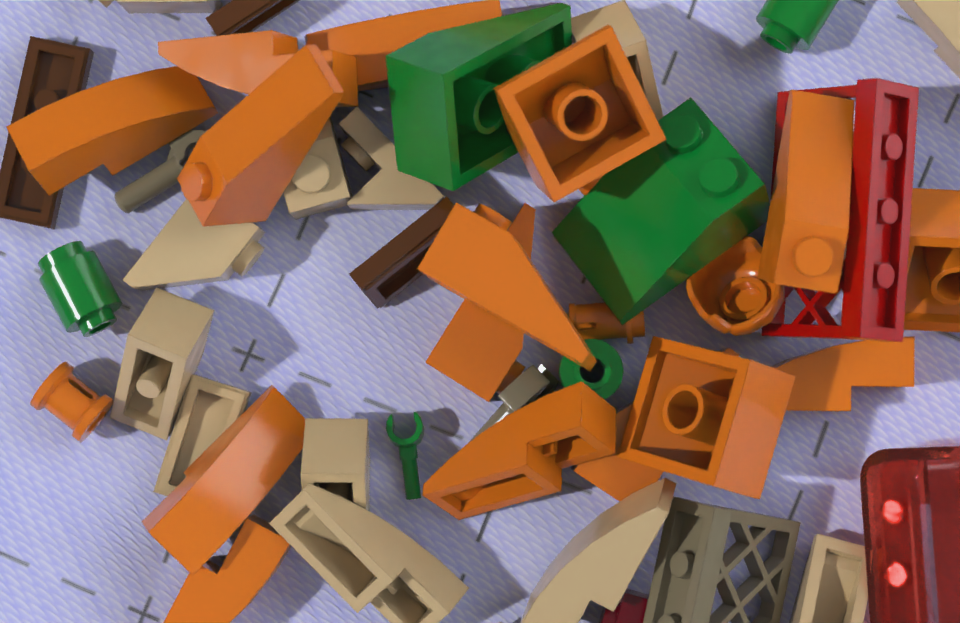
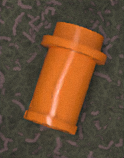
(598, 322)

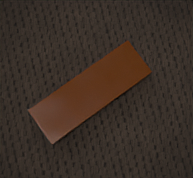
(48, 75)

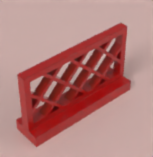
(879, 218)

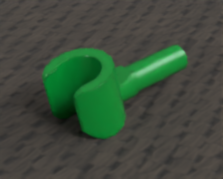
(408, 455)

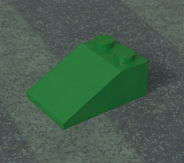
(445, 95)
(663, 214)

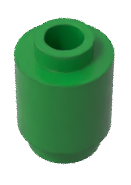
(793, 22)
(79, 289)
(613, 369)

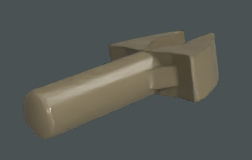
(159, 178)
(522, 391)

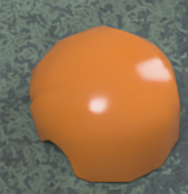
(731, 294)

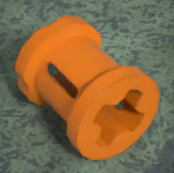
(72, 401)

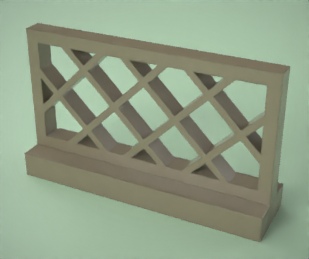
(694, 564)

